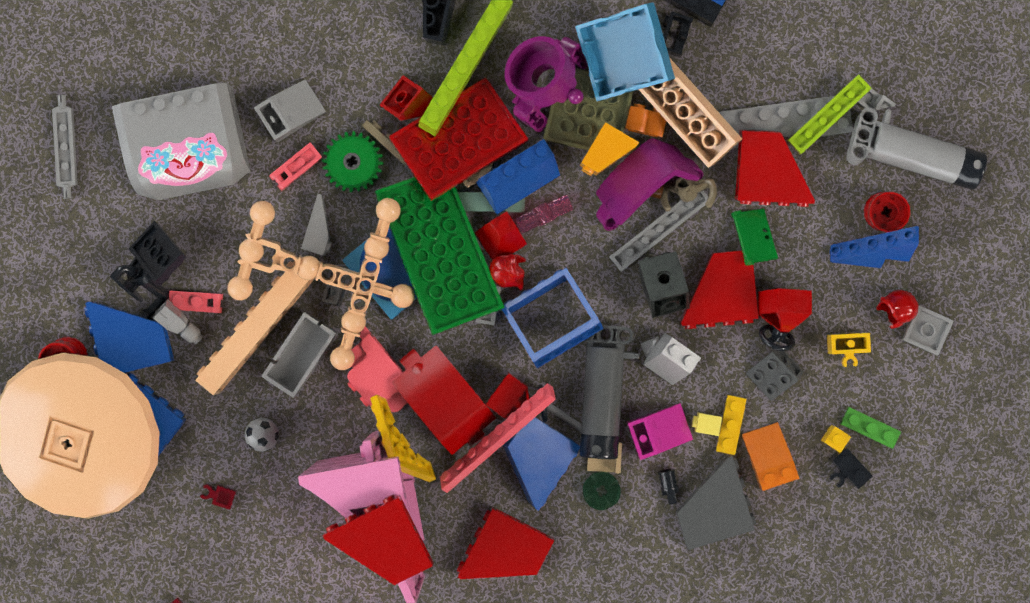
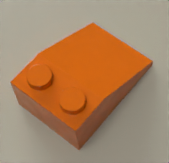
(770, 456)

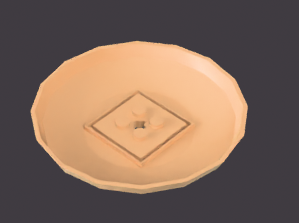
(101, 416)

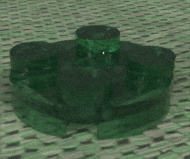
(607, 499)

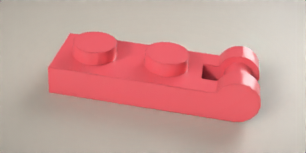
(296, 166)
(196, 301)

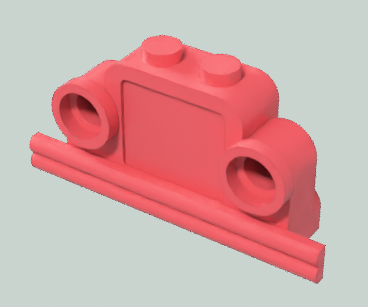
(374, 372)

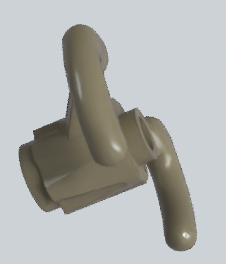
(688, 190)

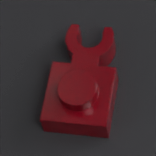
(221, 496)

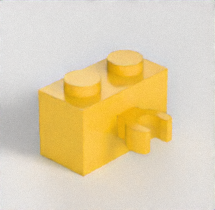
(848, 345)

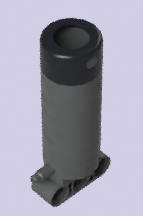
(603, 393)

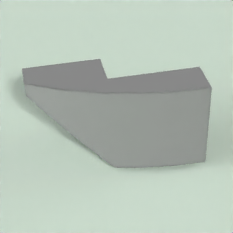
(875, 101)

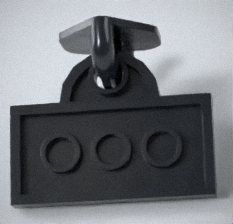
(153, 263)

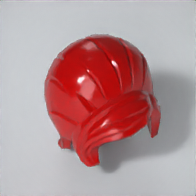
(507, 272)
(900, 307)

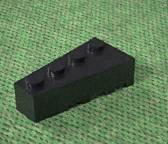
(437, 20)

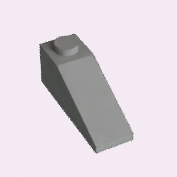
(317, 233)

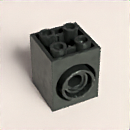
(664, 284)

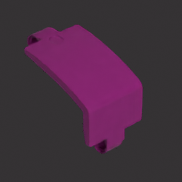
(639, 178)

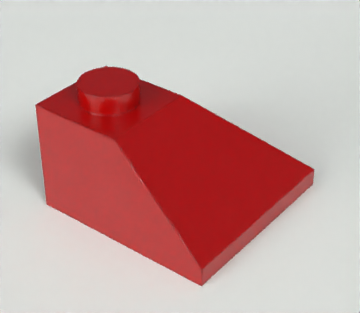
(406, 100)
(501, 236)

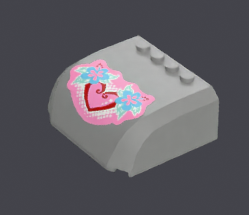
(182, 141)

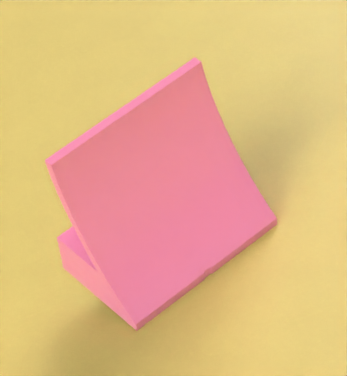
(362, 480)

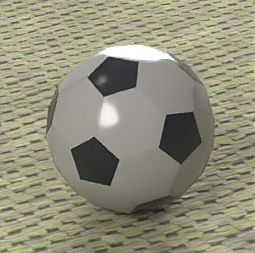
(261, 434)

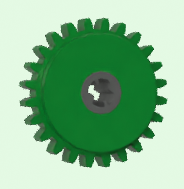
(345, 150)

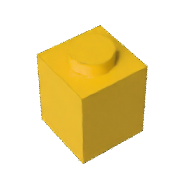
(836, 438)

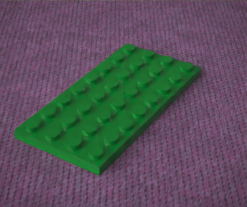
(441, 256)

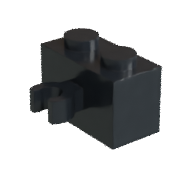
(849, 468)

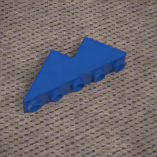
(875, 249)

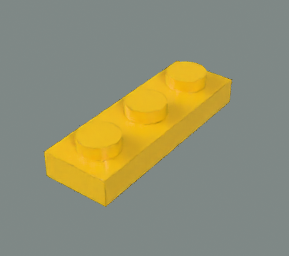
(731, 424)

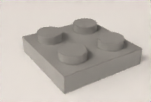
(928, 330)

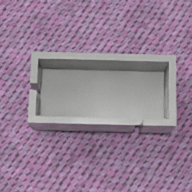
(299, 354)

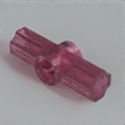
(543, 214)

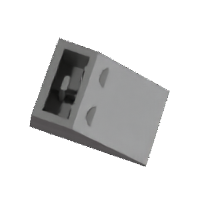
(289, 110)

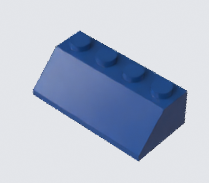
(519, 177)

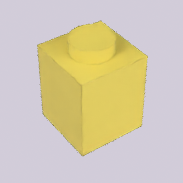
(707, 423)

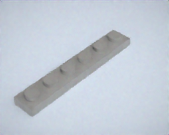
(657, 231)

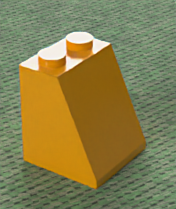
(607, 149)

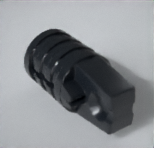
(668, 484)

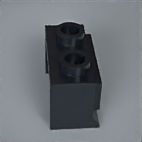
(683, 33)

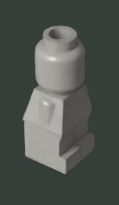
(175, 321)

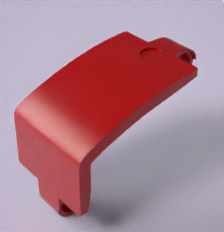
(443, 399)

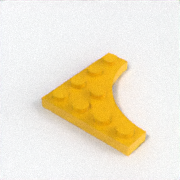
(397, 444)

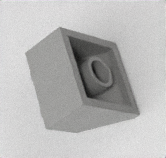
(671, 359)

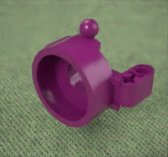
(527, 65)

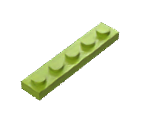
(829, 114)

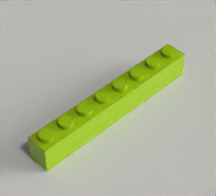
(464, 66)

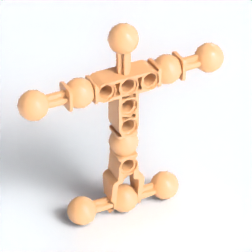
(310, 268)

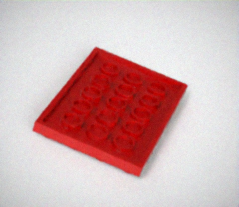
(470, 139)

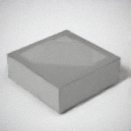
(648, 346)

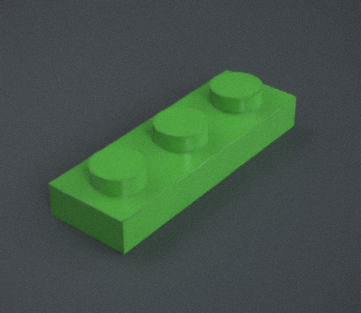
(870, 427)

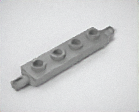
(64, 146)

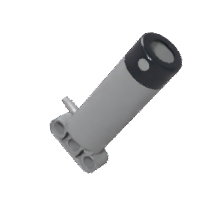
(915, 151)

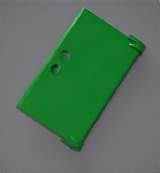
(755, 243)

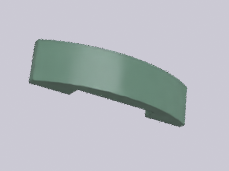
(478, 203)

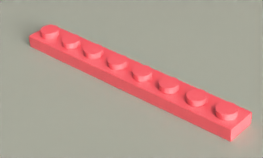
(497, 437)

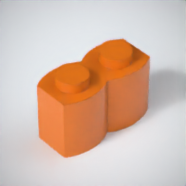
(645, 121)

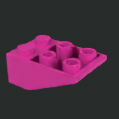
(659, 431)

